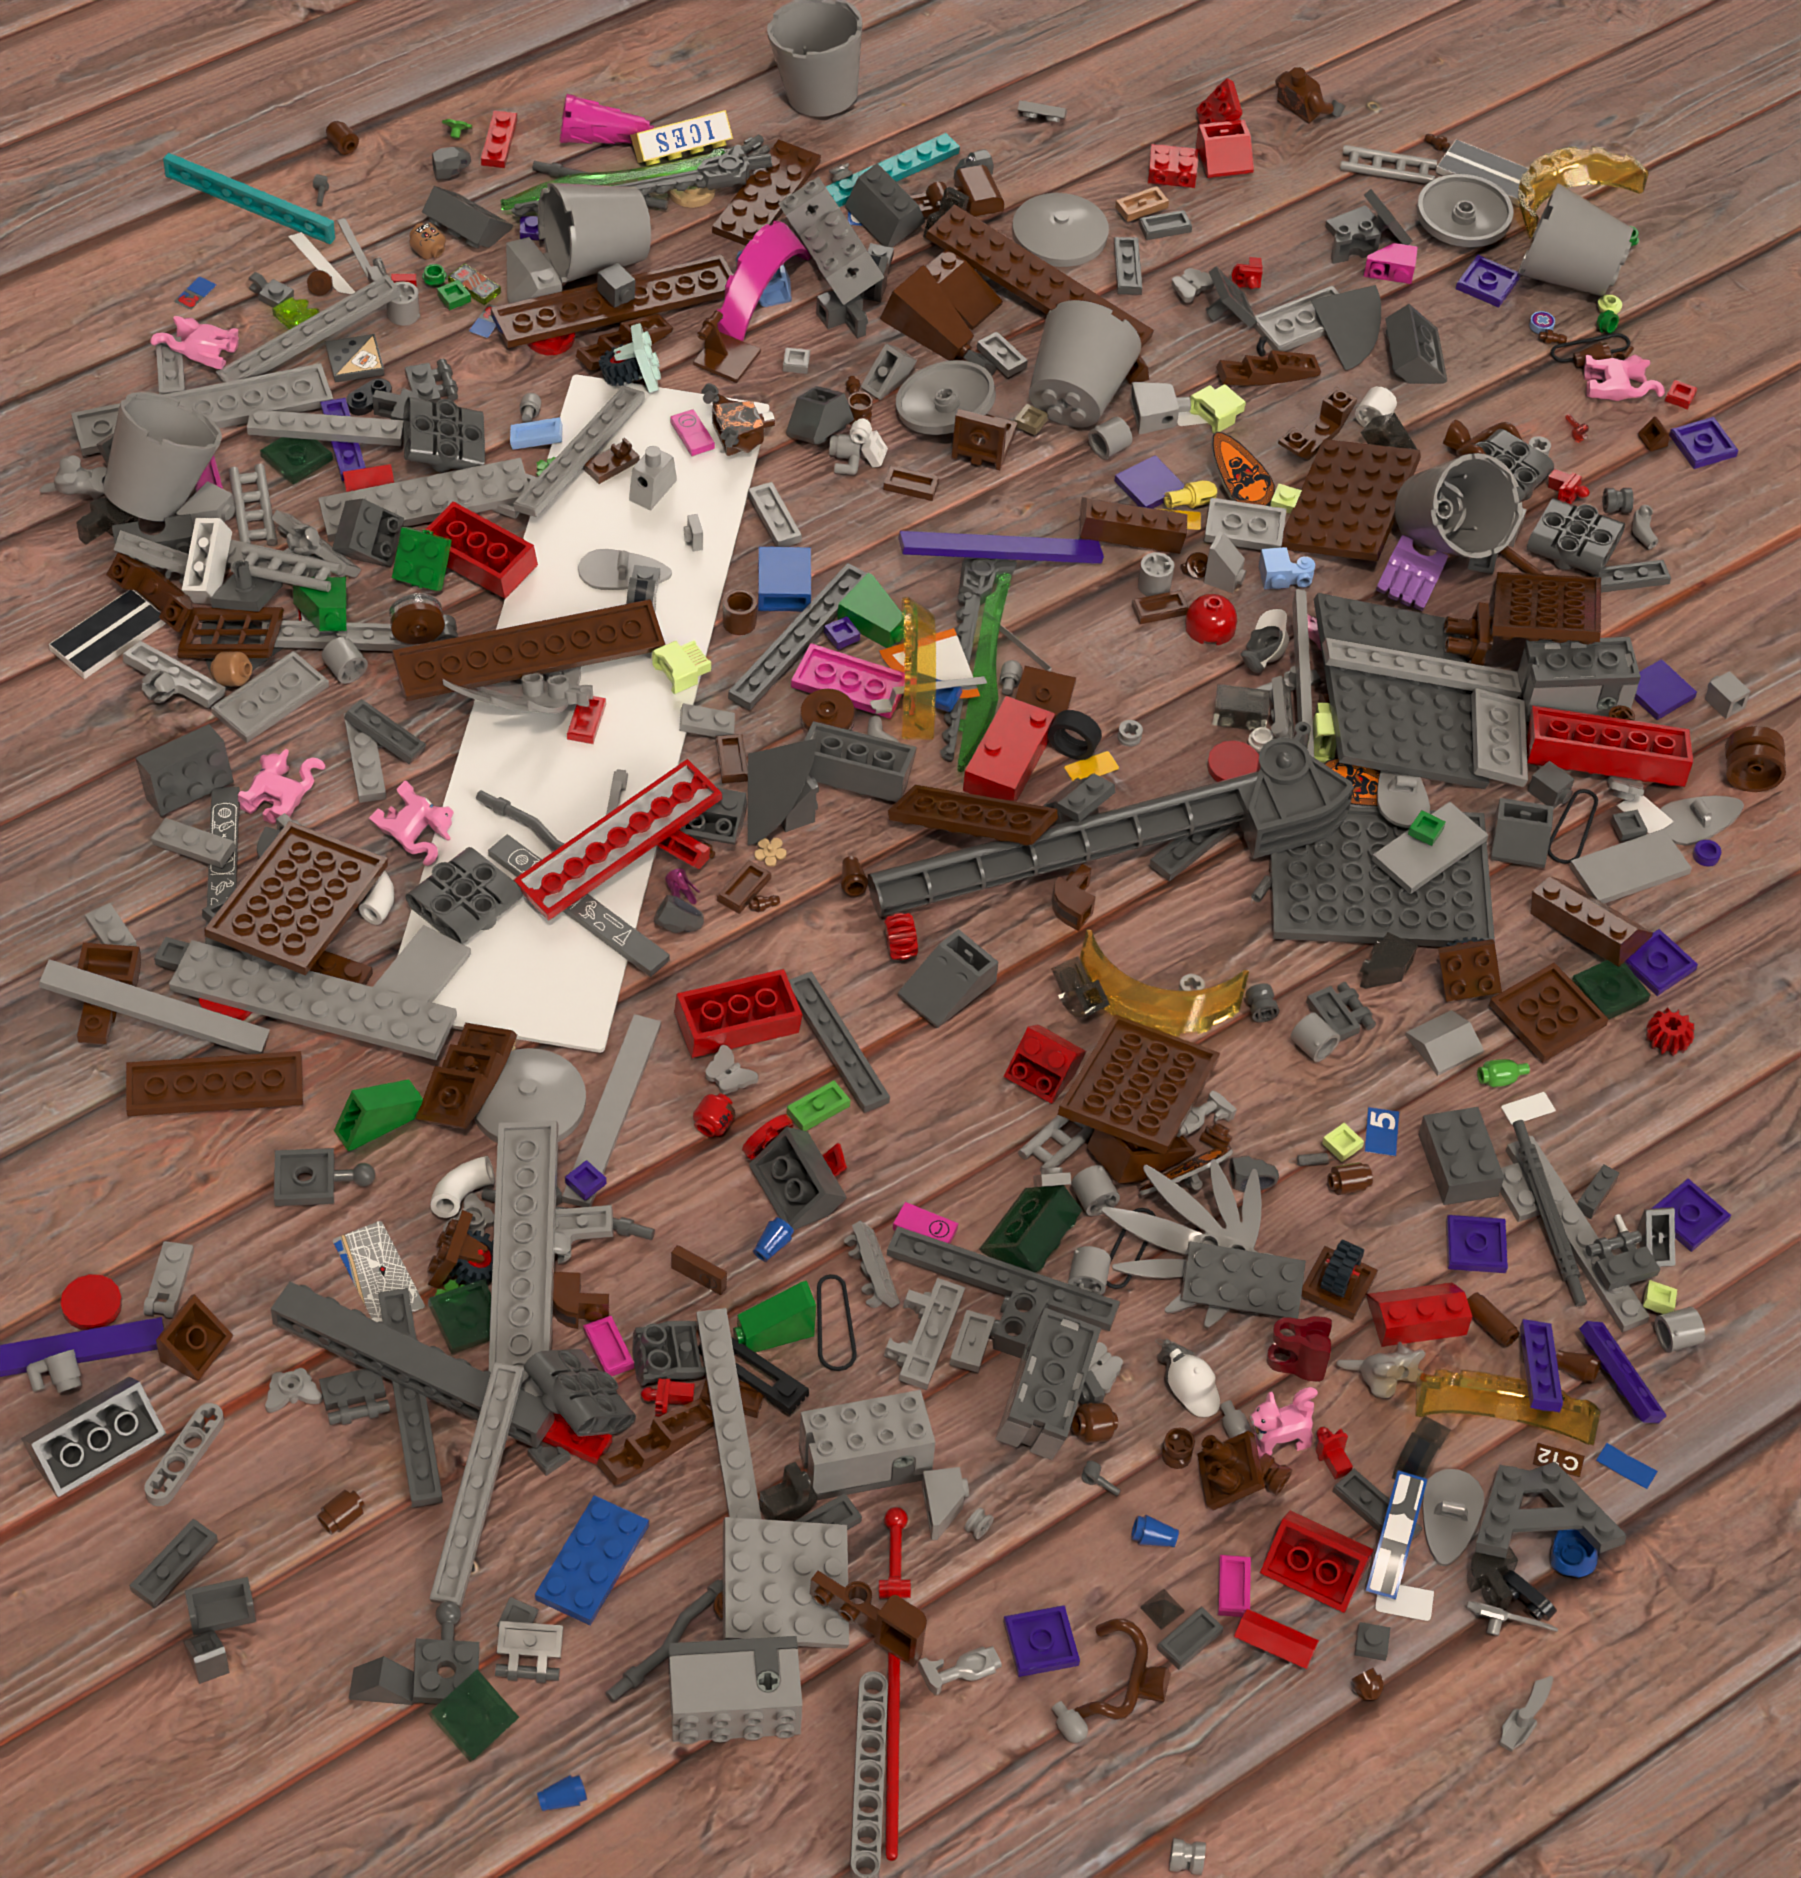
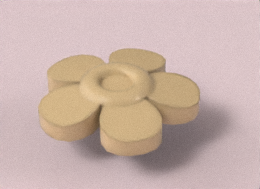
(770, 852)

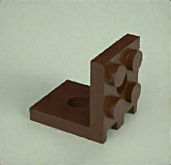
(969, 442)

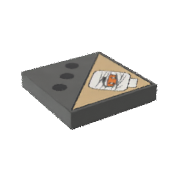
(354, 358)

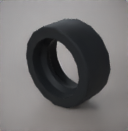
(1082, 725)

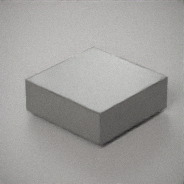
(796, 360)

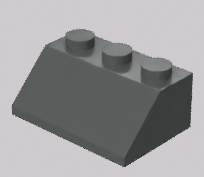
(883, 207)
(465, 218)
(1415, 347)
(797, 1179)

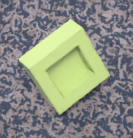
(1285, 497)
(1343, 1142)
(1659, 1297)

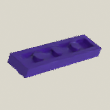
(347, 454)
(1541, 1365)
(1624, 1374)

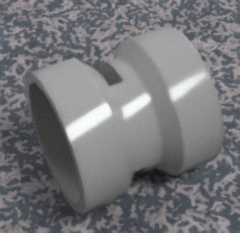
(1187, 1856)

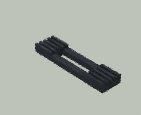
(784, 1393)

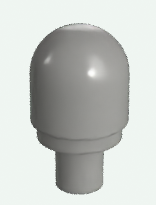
(530, 406)
(1010, 676)
(1234, 1420)
(1070, 1723)

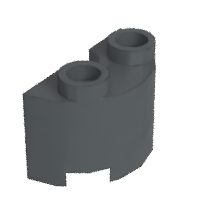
(1355, 239)

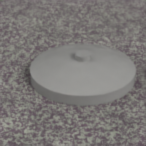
(1465, 210)
(1061, 229)
(935, 393)
(532, 1089)

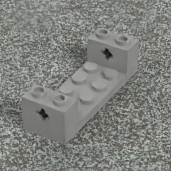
(831, 240)

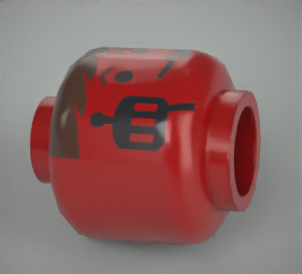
(714, 1115)

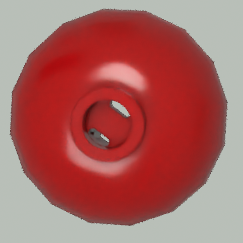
(1211, 619)

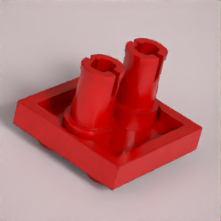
(1220, 105)

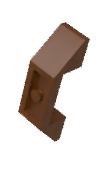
(1333, 415)
(153, 586)

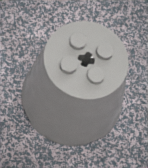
(818, 54)
(592, 227)
(1576, 245)
(1081, 362)
(157, 455)
(1461, 507)

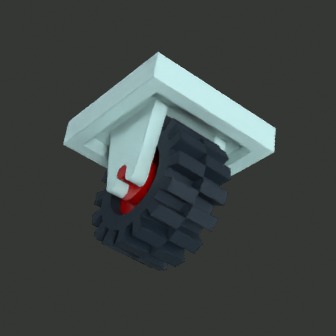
(632, 361)

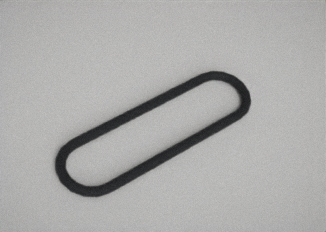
(1589, 340)
(1118, 1286)

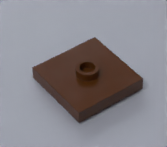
(1046, 689)

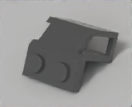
(1081, 798)

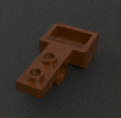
(972, 181)
(110, 961)
(896, 1627)

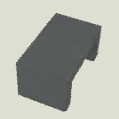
(220, 1606)

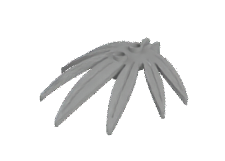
(533, 692)
(1175, 1237)

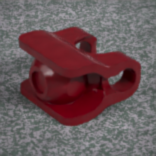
(1307, 1349)

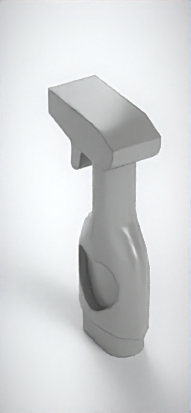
(1215, 1103)
(970, 1666)

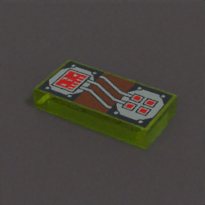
(478, 285)

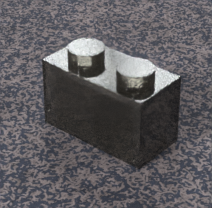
(1240, 707)

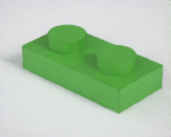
(818, 1106)

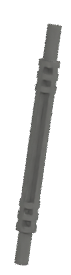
(1549, 1213)

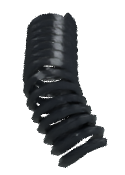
(1260, 350)

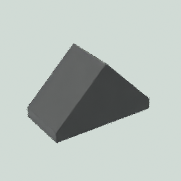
(1658, 1234)
(207, 1656)
(382, 1682)

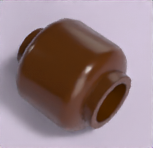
(1094, 1422)

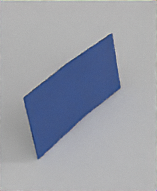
(1626, 1466)

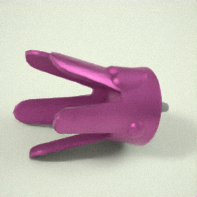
(678, 881)

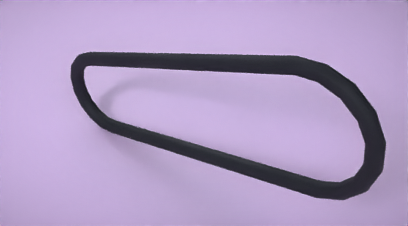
(1586, 829)
(849, 1320)

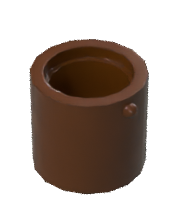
(739, 612)

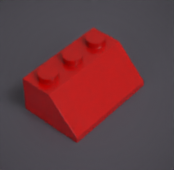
(1420, 1313)
(1316, 1561)

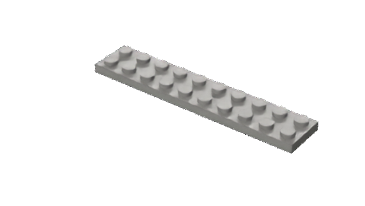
(223, 403)
(314, 1000)
(523, 1244)

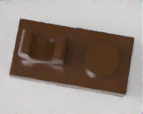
(612, 461)

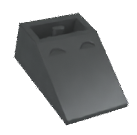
(949, 979)

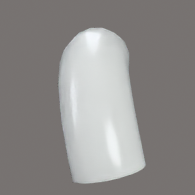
(378, 900)
(459, 1183)

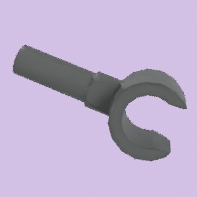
(320, 183)
(1092, 1476)

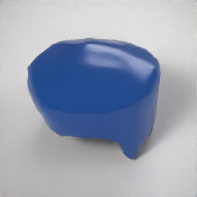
(1573, 1554)

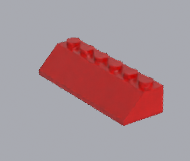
(1609, 746)

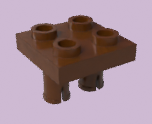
(1475, 635)
(1229, 1469)

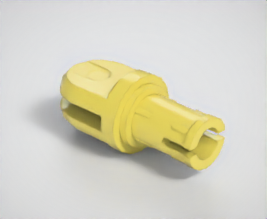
(1193, 495)

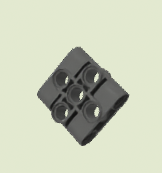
(443, 434)
(1523, 460)
(1575, 536)
(464, 895)
(579, 1392)

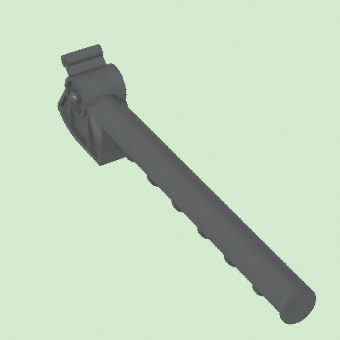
(1278, 807)

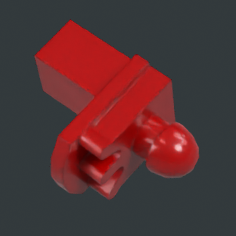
(1248, 274)
(1568, 486)
(668, 1393)
(1331, 1450)

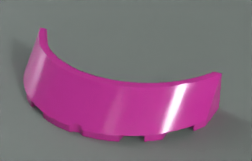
(755, 269)

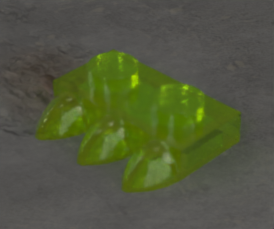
(293, 312)

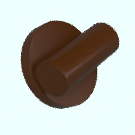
(319, 282)
(1195, 565)
(1216, 1136)

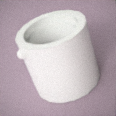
(1376, 403)

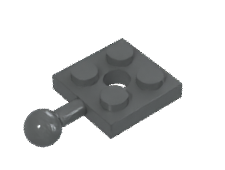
(320, 1187)
(435, 1653)

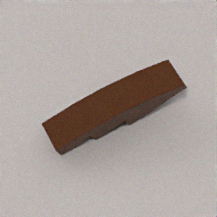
(654, 324)
(1274, 369)
(658, 1442)

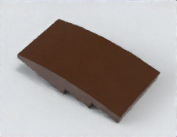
(466, 1076)

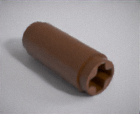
(1492, 1320)

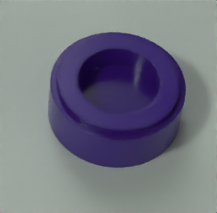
(1707, 853)

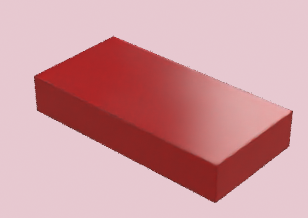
(586, 721)

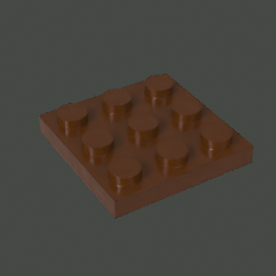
(1548, 1012)

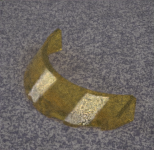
(1574, 168)
(918, 671)
(1162, 1008)
(1502, 1398)

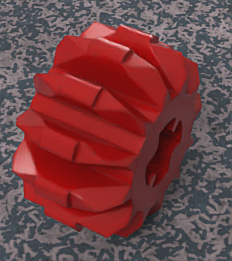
(901, 936)
(1670, 1031)

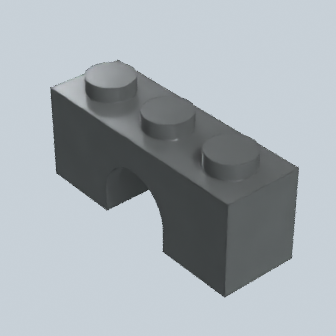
(176, 534)

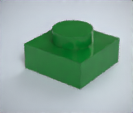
(454, 295)
(1426, 828)

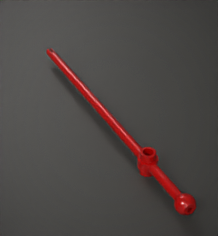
(895, 1520)

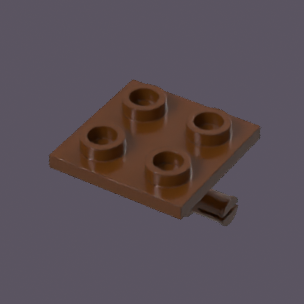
(724, 353)

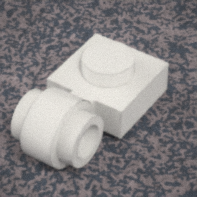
(873, 446)

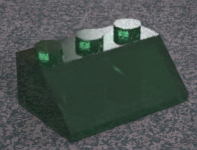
(1033, 1227)

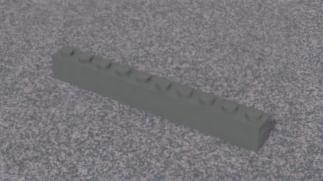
(401, 1358)

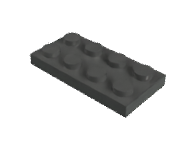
(1242, 1280)

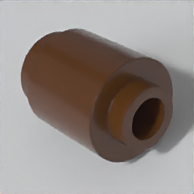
(342, 137)
(1350, 1178)
(341, 1511)

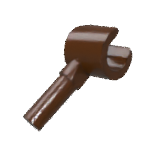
(1622, 356)

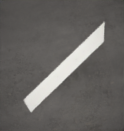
(320, 262)

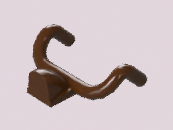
(1460, 441)
(1144, 1682)

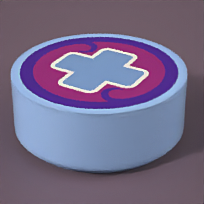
(1541, 321)

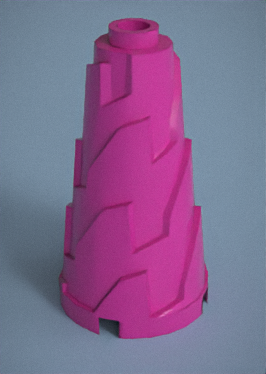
(589, 122)

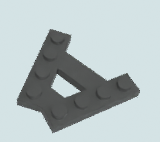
(1571, 1510)

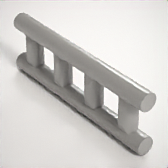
(1379, 156)
(261, 495)
(294, 577)
(1053, 1130)

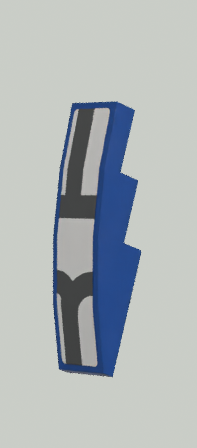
(1396, 1534)

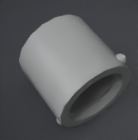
(405, 308)
(1110, 437)
(1155, 574)
(344, 660)
(1315, 1037)
(1095, 1190)
(1090, 1269)
(1679, 1329)

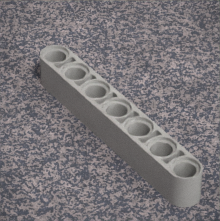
(869, 1765)

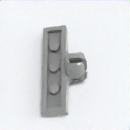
(305, 541)
(169, 677)
(580, 1224)

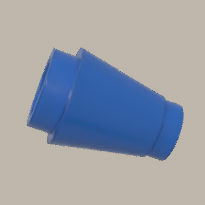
(773, 1239)
(1153, 1532)
(563, 1794)

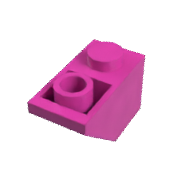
(1392, 263)

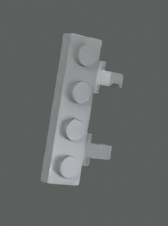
(937, 1314)

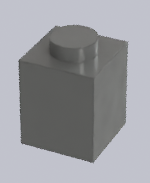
(616, 285)
(1551, 785)

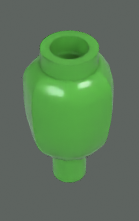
(1501, 1072)

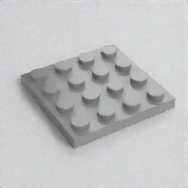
(770, 1577)

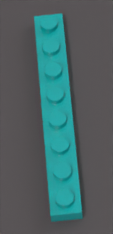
(901, 165)
(249, 198)

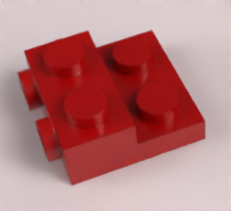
(1173, 165)

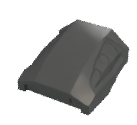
(668, 1346)

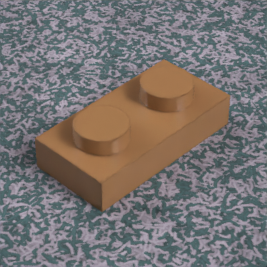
(1142, 204)

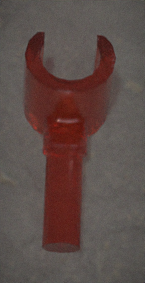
(1579, 431)

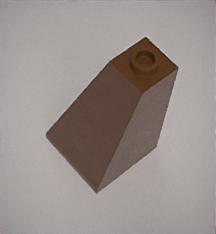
(927, 316)

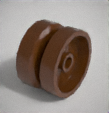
(1755, 759)

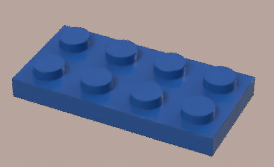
(592, 1560)

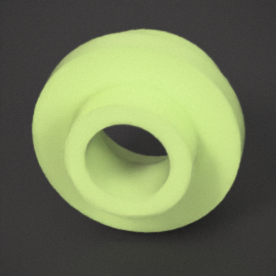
(1609, 302)

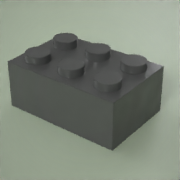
(184, 769)
(1461, 1155)

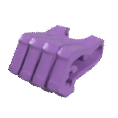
(1410, 574)

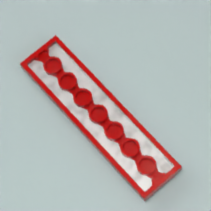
(618, 839)

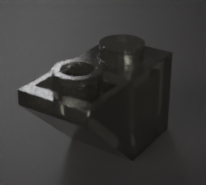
(1387, 431)
(1388, 963)

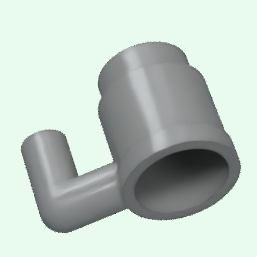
(844, 447)
(62, 1370)

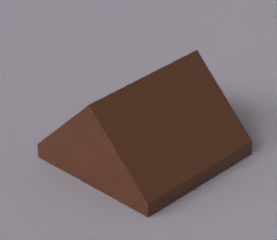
(192, 1339)

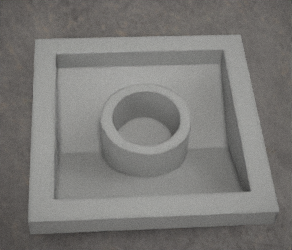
(1445, 1042)

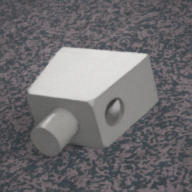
(1156, 406)
(652, 477)

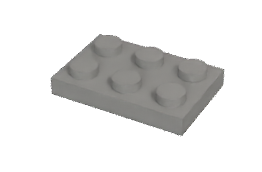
(1245, 524)

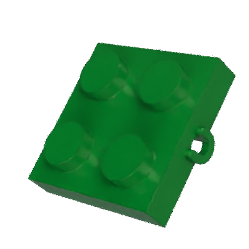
(421, 558)

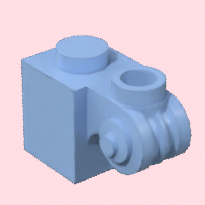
(1280, 573)

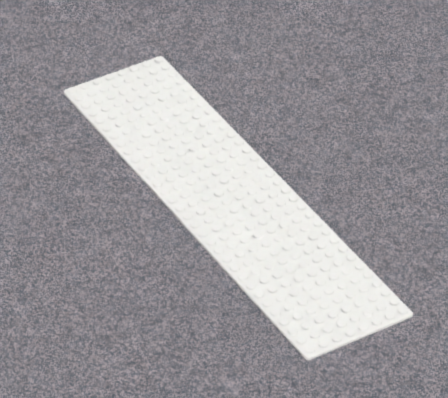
(555, 976)

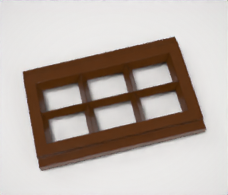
(221, 615)

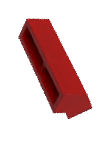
(686, 849)
(1276, 1638)

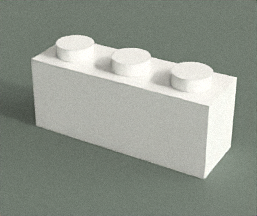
(206, 559)

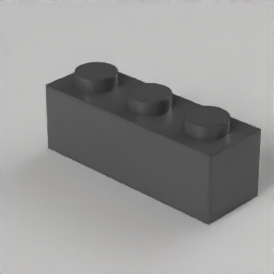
(1597, 1191)

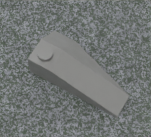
(529, 272)

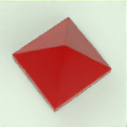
(835, 1159)

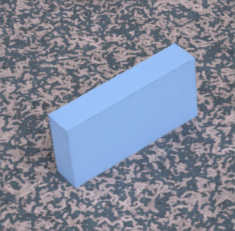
(536, 433)

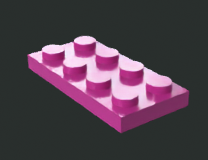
(853, 676)

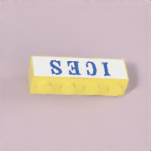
(681, 137)

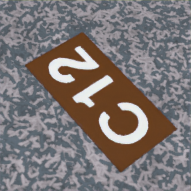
(1568, 1461)

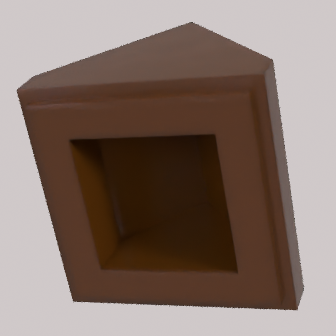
(1138, 372)
(1654, 435)

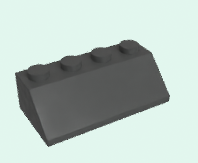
(860, 762)
(94, 1436)

